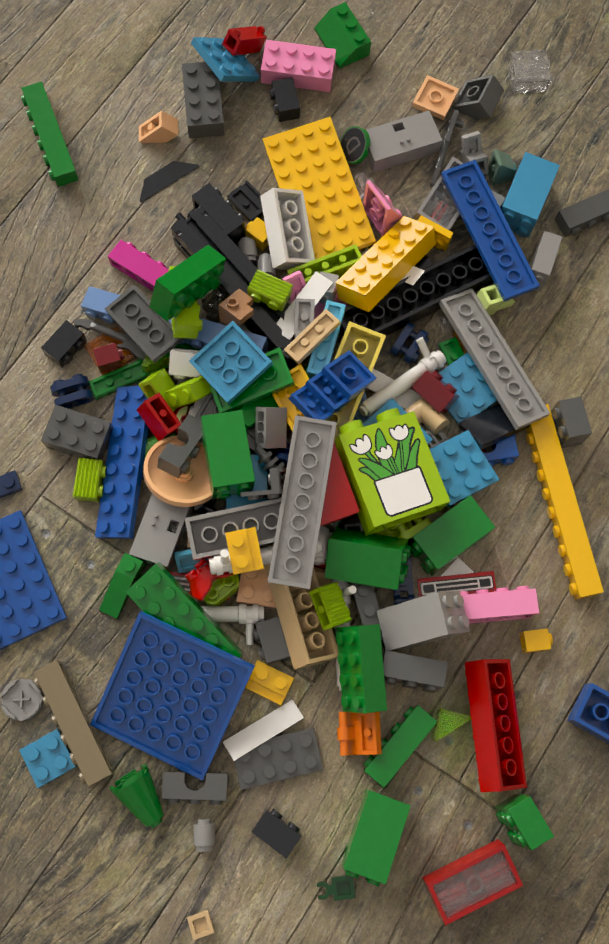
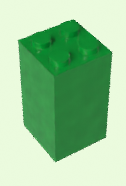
(227, 454)
(450, 535)
(367, 559)
(375, 837)

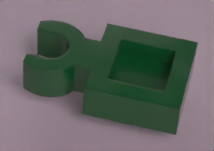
(341, 888)

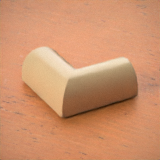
(428, 416)

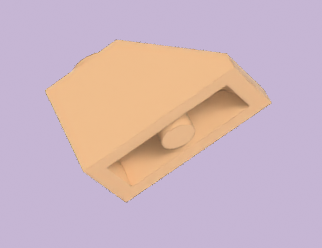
(159, 129)

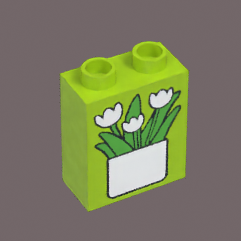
(390, 470)

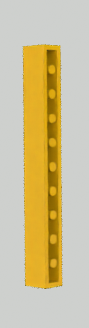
(563, 509)

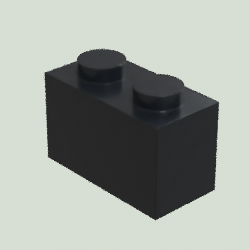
(285, 99)
(64, 344)
(277, 833)

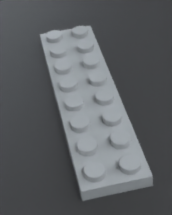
(494, 359)
(302, 502)

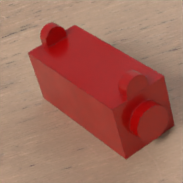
(244, 40)

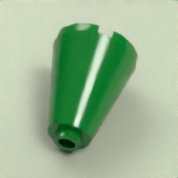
(139, 796)

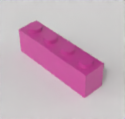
(136, 264)

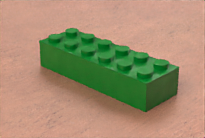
(168, 601)

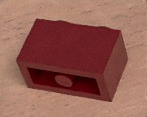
(436, 391)

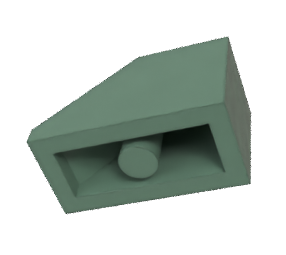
(501, 168)

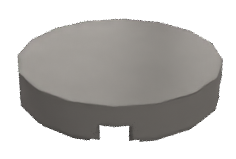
(21, 699)

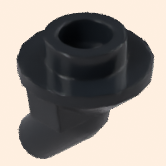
(204, 508)

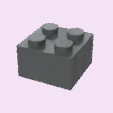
(571, 422)

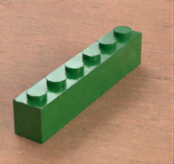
(50, 135)

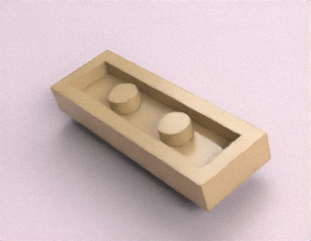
(312, 336)

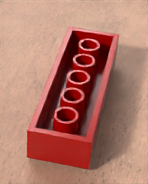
(495, 725)

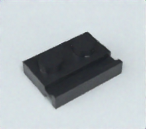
(247, 201)

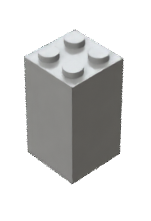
(423, 620)

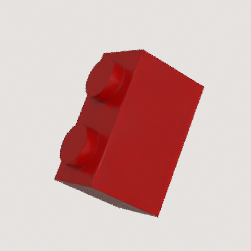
(159, 416)

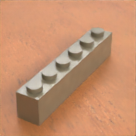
(73, 723)

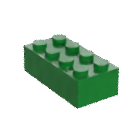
(187, 283)
(361, 668)

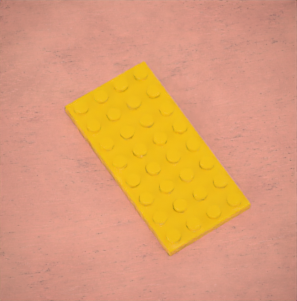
(314, 162)

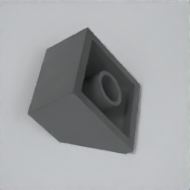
(479, 97)

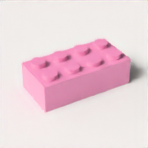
(307, 65)
(500, 604)

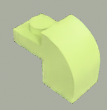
(492, 299)

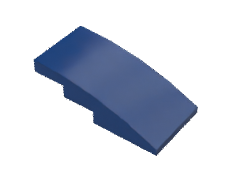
(333, 387)

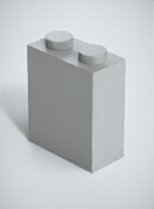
(545, 257)

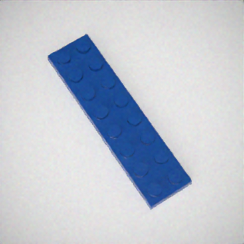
(490, 230)
(124, 467)

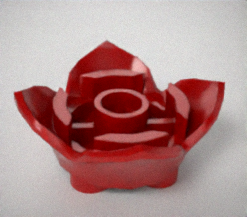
(201, 579)

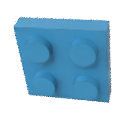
(47, 758)

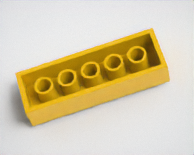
(385, 263)

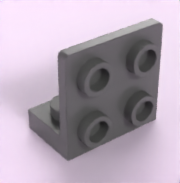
(276, 481)

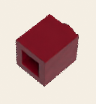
(108, 357)

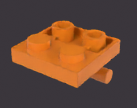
(359, 733)

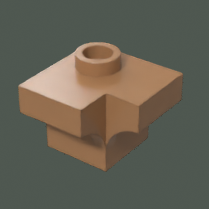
(236, 308)

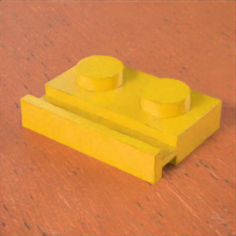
(442, 235)
(244, 550)
(269, 682)

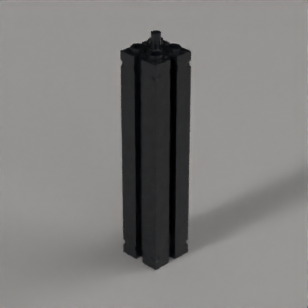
(201, 230)

